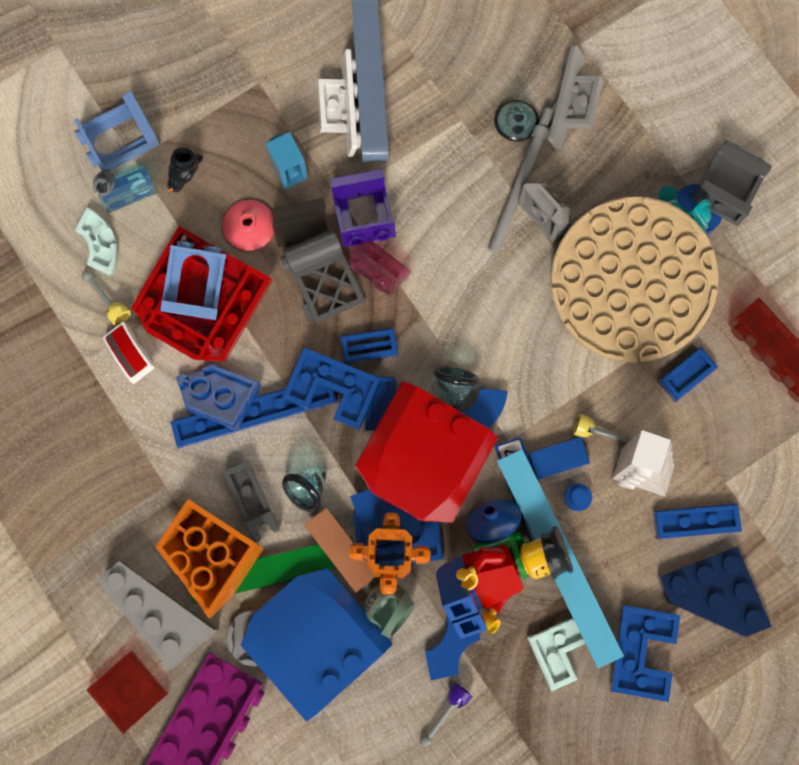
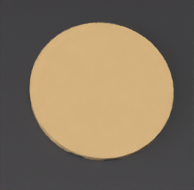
(634, 279)

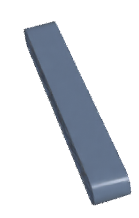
(370, 81)

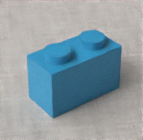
(286, 160)

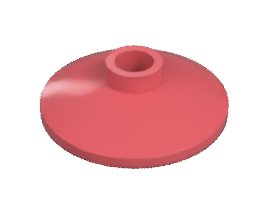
(248, 237)

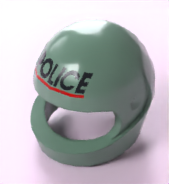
(388, 610)

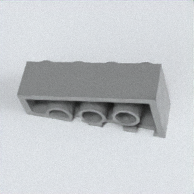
(160, 619)

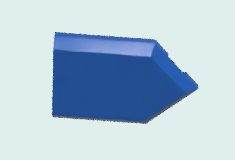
(218, 394)

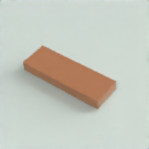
(337, 547)

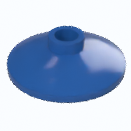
(493, 521)

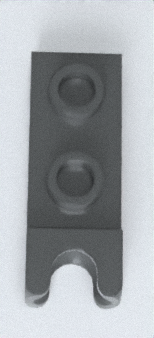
(250, 499)

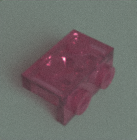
(378, 267)

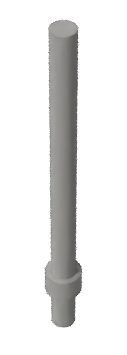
(539, 135)

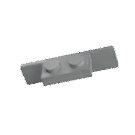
(576, 100)

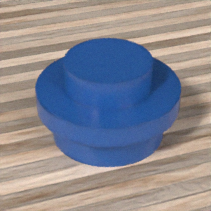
(578, 497)

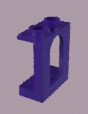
(359, 186)

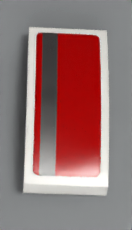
(128, 353)

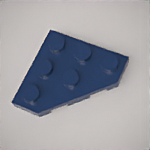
(718, 592)

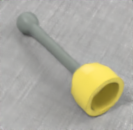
(117, 311)
(586, 427)

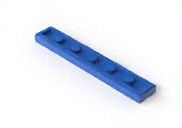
(263, 410)

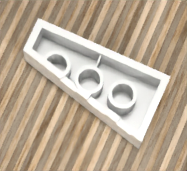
(645, 463)

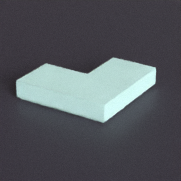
(550, 651)

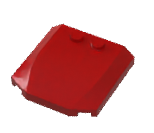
(195, 336)
(424, 455)

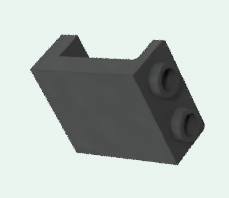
(732, 182)

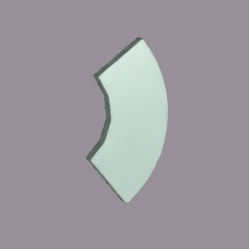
(100, 240)

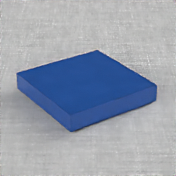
(371, 513)

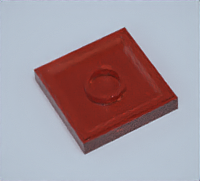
(127, 692)

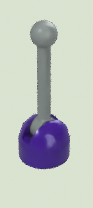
(457, 698)

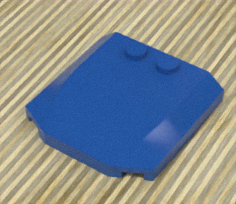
(313, 641)

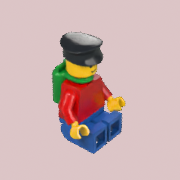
(493, 576)

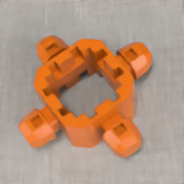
(390, 533)

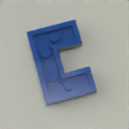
(316, 370)
(634, 630)

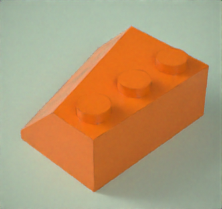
(207, 556)

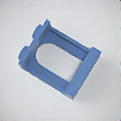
(90, 130)
(216, 266)

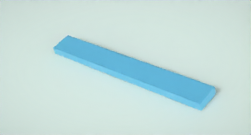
(572, 585)

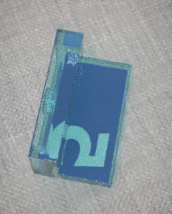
(129, 189)

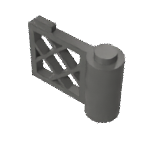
(312, 256)

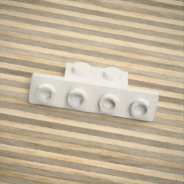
(337, 106)

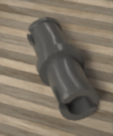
(103, 189)

